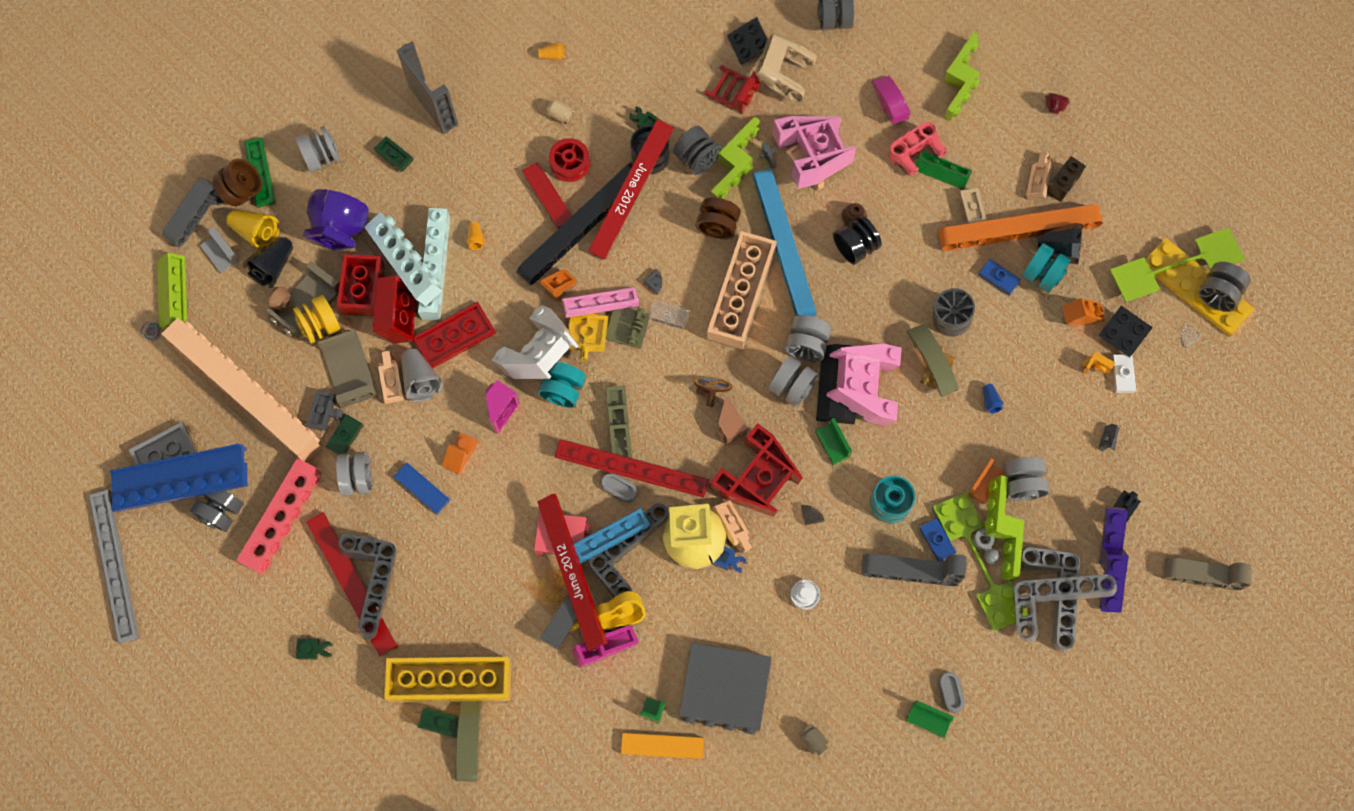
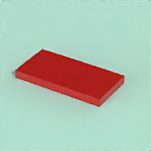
(454, 335)

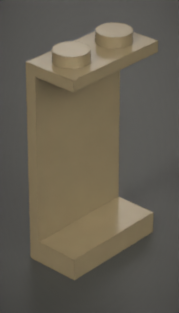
(314, 284)
(348, 368)

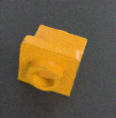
(1099, 362)

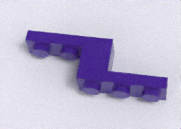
(1113, 557)

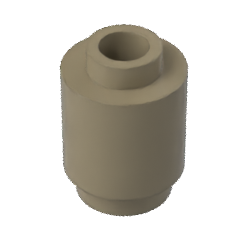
(813, 740)

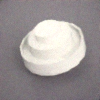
(805, 594)

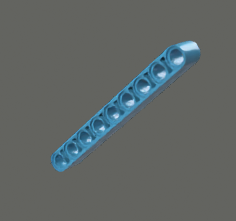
(785, 248)

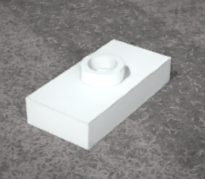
(1123, 374)

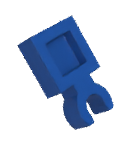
(727, 559)

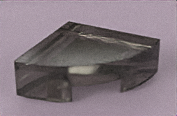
(811, 515)

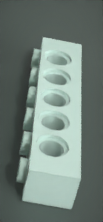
(403, 258)
(435, 258)

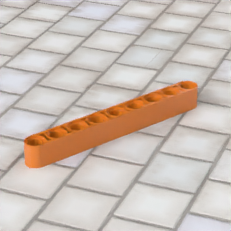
(1017, 227)

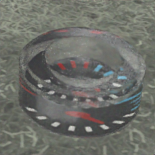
(151, 331)

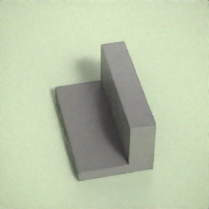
(219, 251)

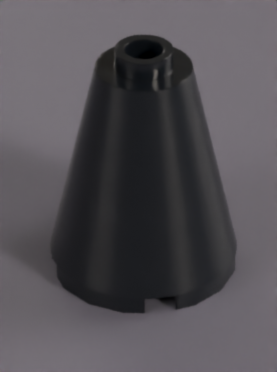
(269, 261)

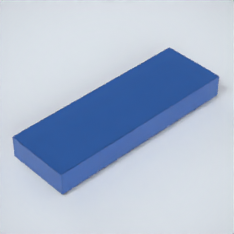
(422, 488)

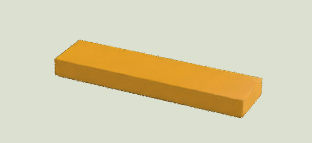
(662, 746)

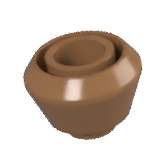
(279, 299)

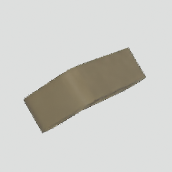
(1231, 577)

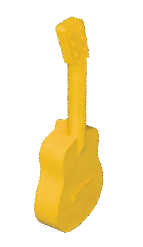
(621, 611)

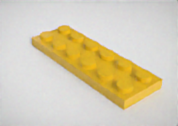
(1187, 280)

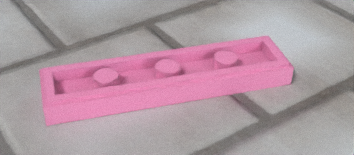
(600, 302)

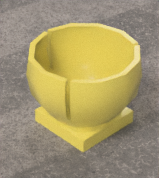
(693, 535)

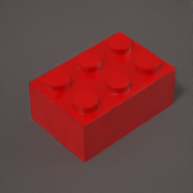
(358, 284)
(394, 310)

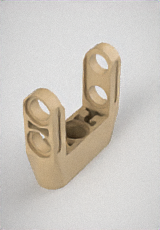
(771, 61)

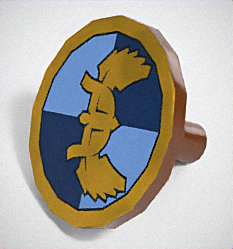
(709, 386)

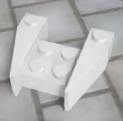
(541, 352)

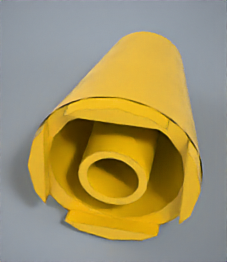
(254, 227)

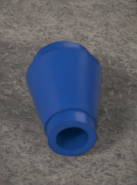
(992, 400)

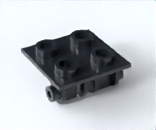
(748, 40)
(1125, 331)

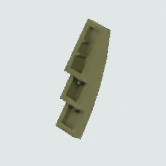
(618, 421)

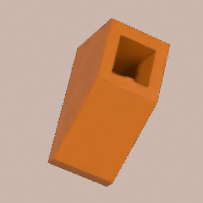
(1083, 312)

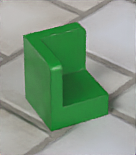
(653, 710)

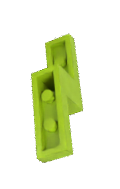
(962, 77)
(736, 159)
(1004, 528)

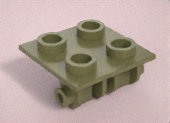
(628, 327)

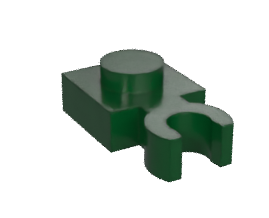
(643, 119)
(309, 649)

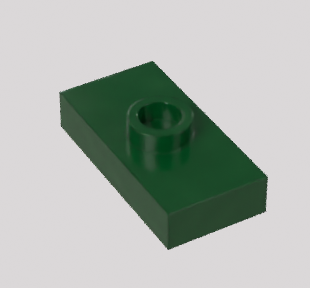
(394, 154)
(344, 435)
(439, 722)

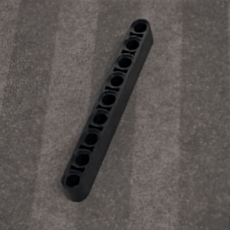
(572, 230)

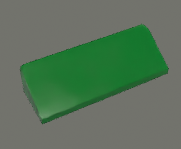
(943, 170)

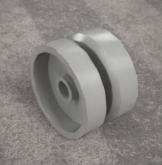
(354, 473)

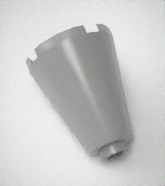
(419, 377)

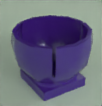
(335, 219)

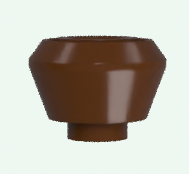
(852, 211)

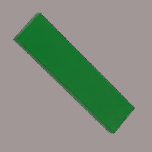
(257, 157)

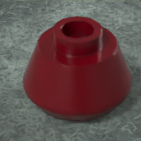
(1056, 102)

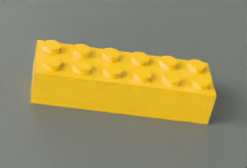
(448, 679)

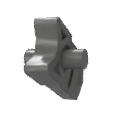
(767, 153)
(1109, 437)

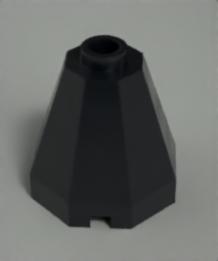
(1064, 241)

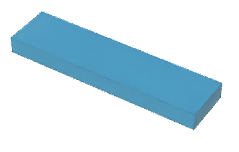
(611, 535)

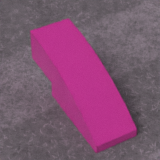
(891, 99)
(616, 642)

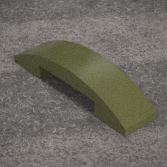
(934, 358)
(468, 741)

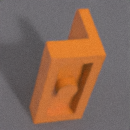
(980, 489)

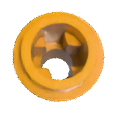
(554, 51)
(475, 237)

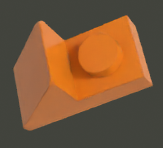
(557, 283)
(459, 453)

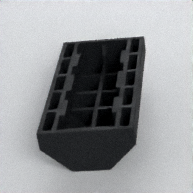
(827, 407)

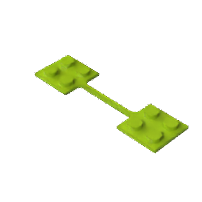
(1138, 280)
(961, 520)

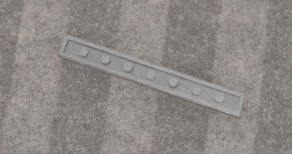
(114, 567)

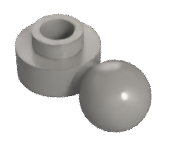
(991, 555)

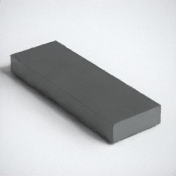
(560, 625)

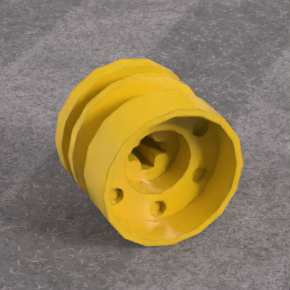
(315, 319)

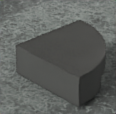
(654, 282)

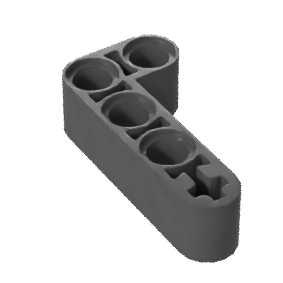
(191, 212)

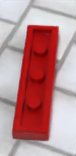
(547, 194)

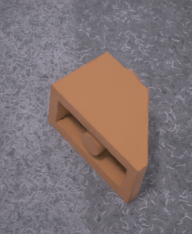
(730, 423)

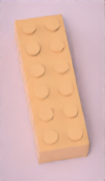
(741, 290)

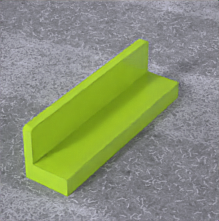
(171, 289)

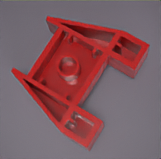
(761, 478)

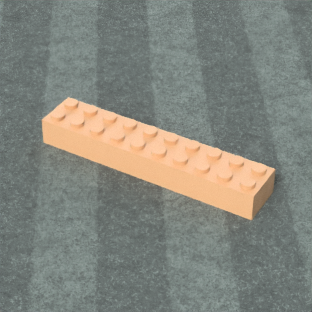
(243, 390)

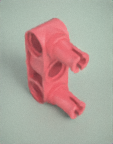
(914, 142)

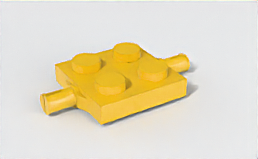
(589, 333)

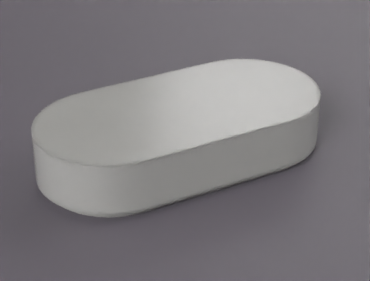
(619, 487)
(951, 692)

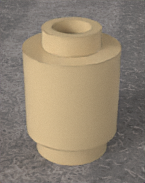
(560, 111)

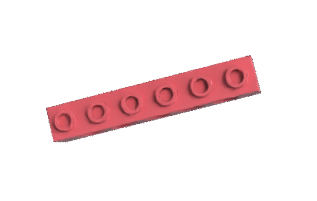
(299, 471)

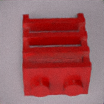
(743, 96)

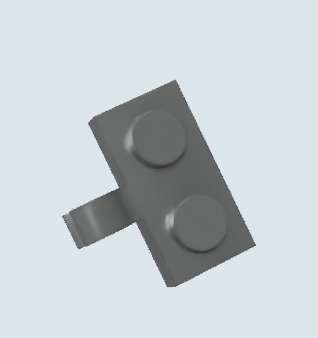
(322, 410)

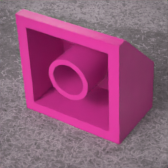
(501, 404)

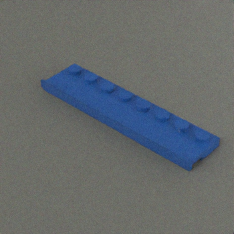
(179, 477)

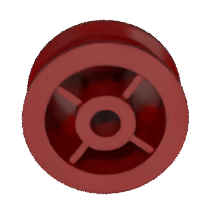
(569, 159)

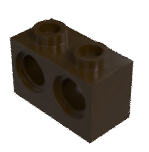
(1065, 178)

